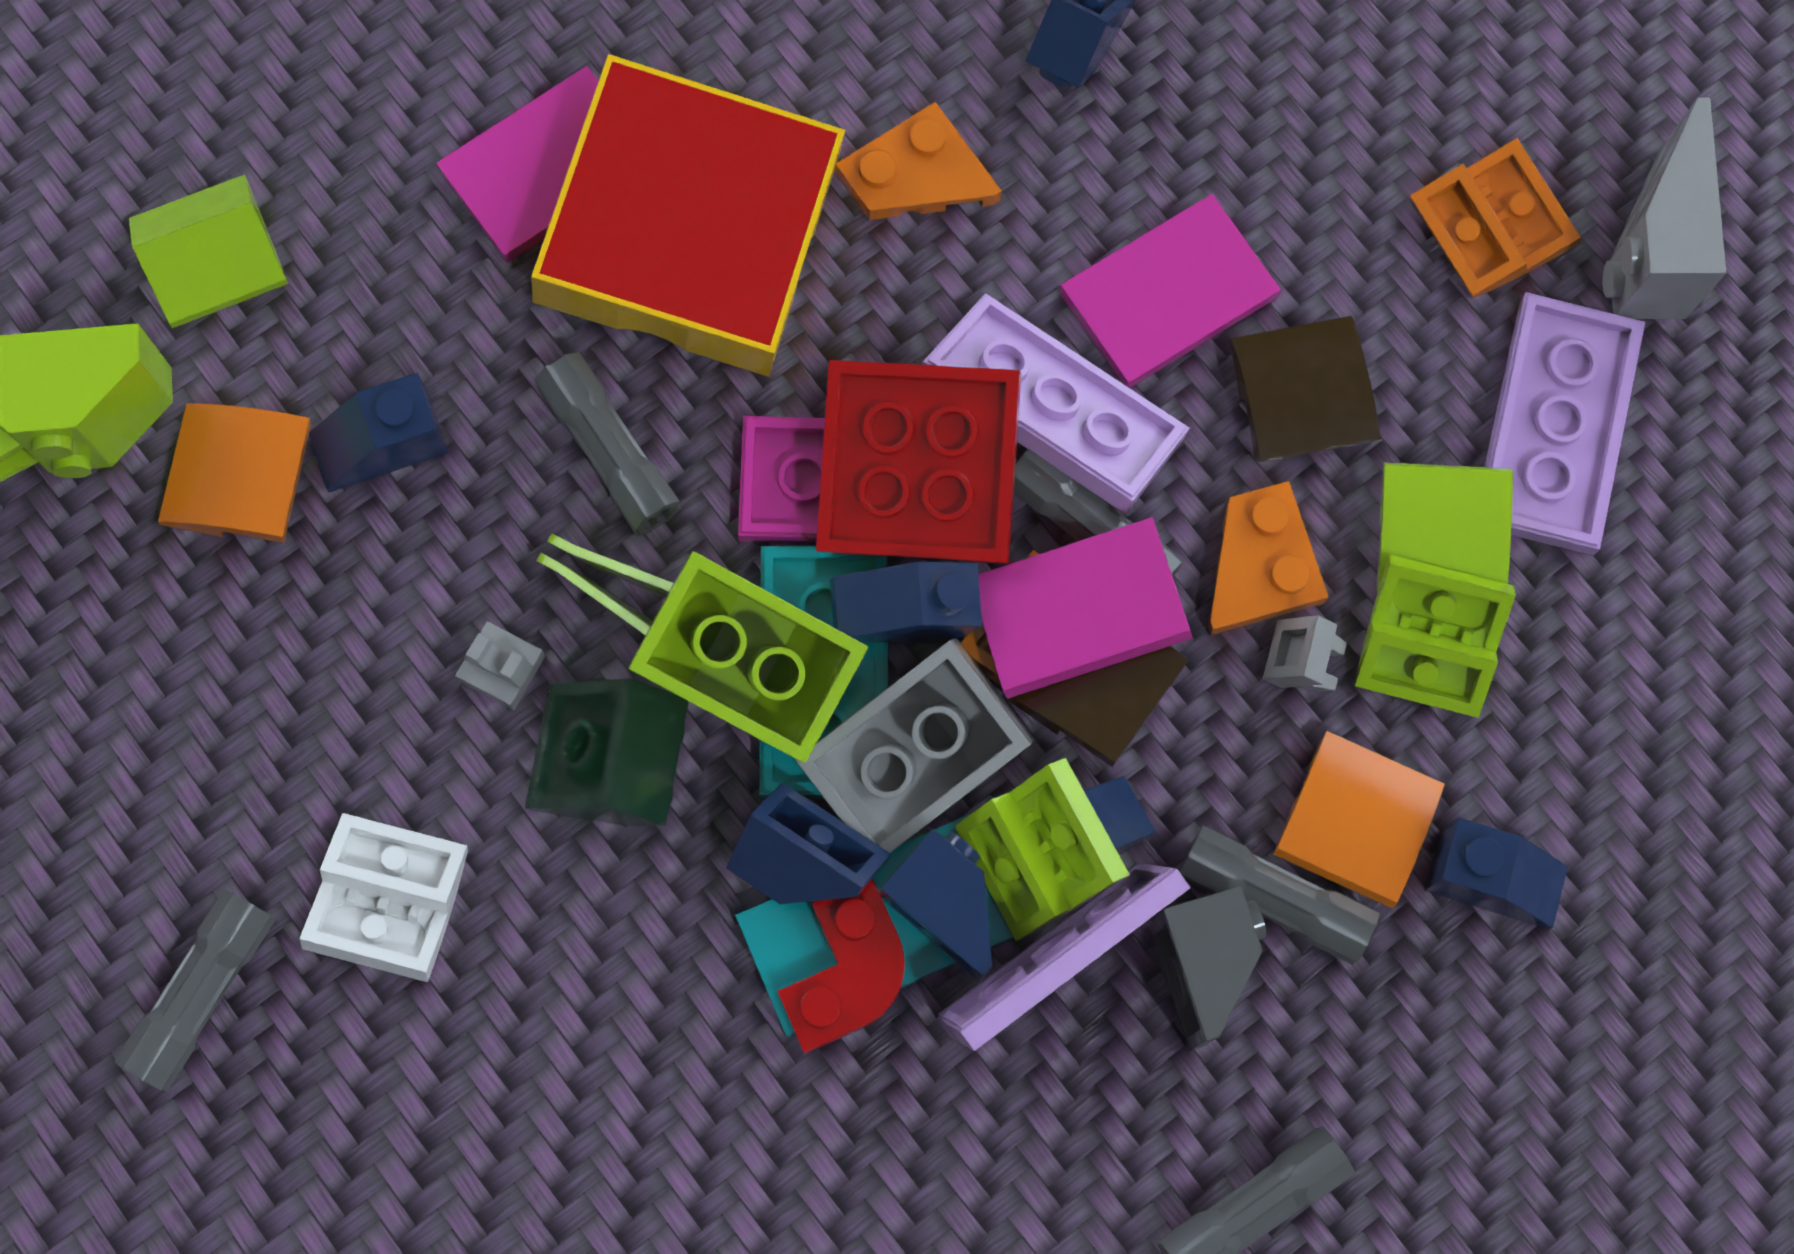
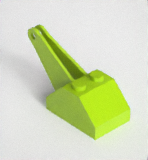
(78, 397)
(731, 648)

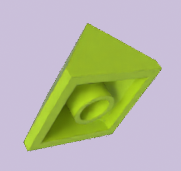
(206, 251)

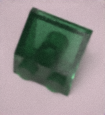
(608, 752)

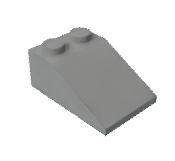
(1674, 234)
(916, 748)

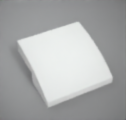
(384, 897)

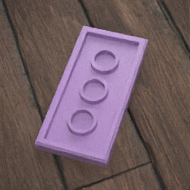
(1067, 405)
(1564, 418)
(1060, 954)

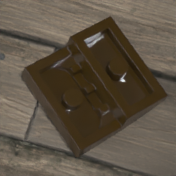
(1305, 388)
(1107, 704)

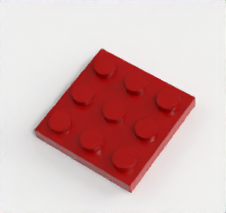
(919, 461)

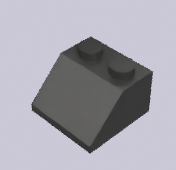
(1207, 959)

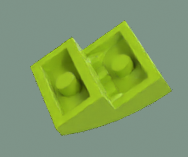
(1447, 518)
(1434, 636)
(1042, 849)

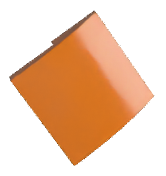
(1495, 219)
(235, 471)
(1359, 819)

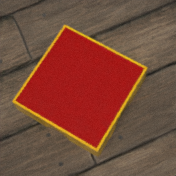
(686, 215)

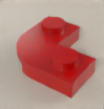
(863, 980)

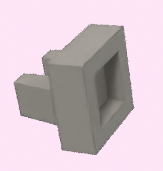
(1302, 654)
(500, 665)

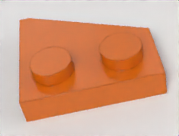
(916, 169)
(1263, 561)

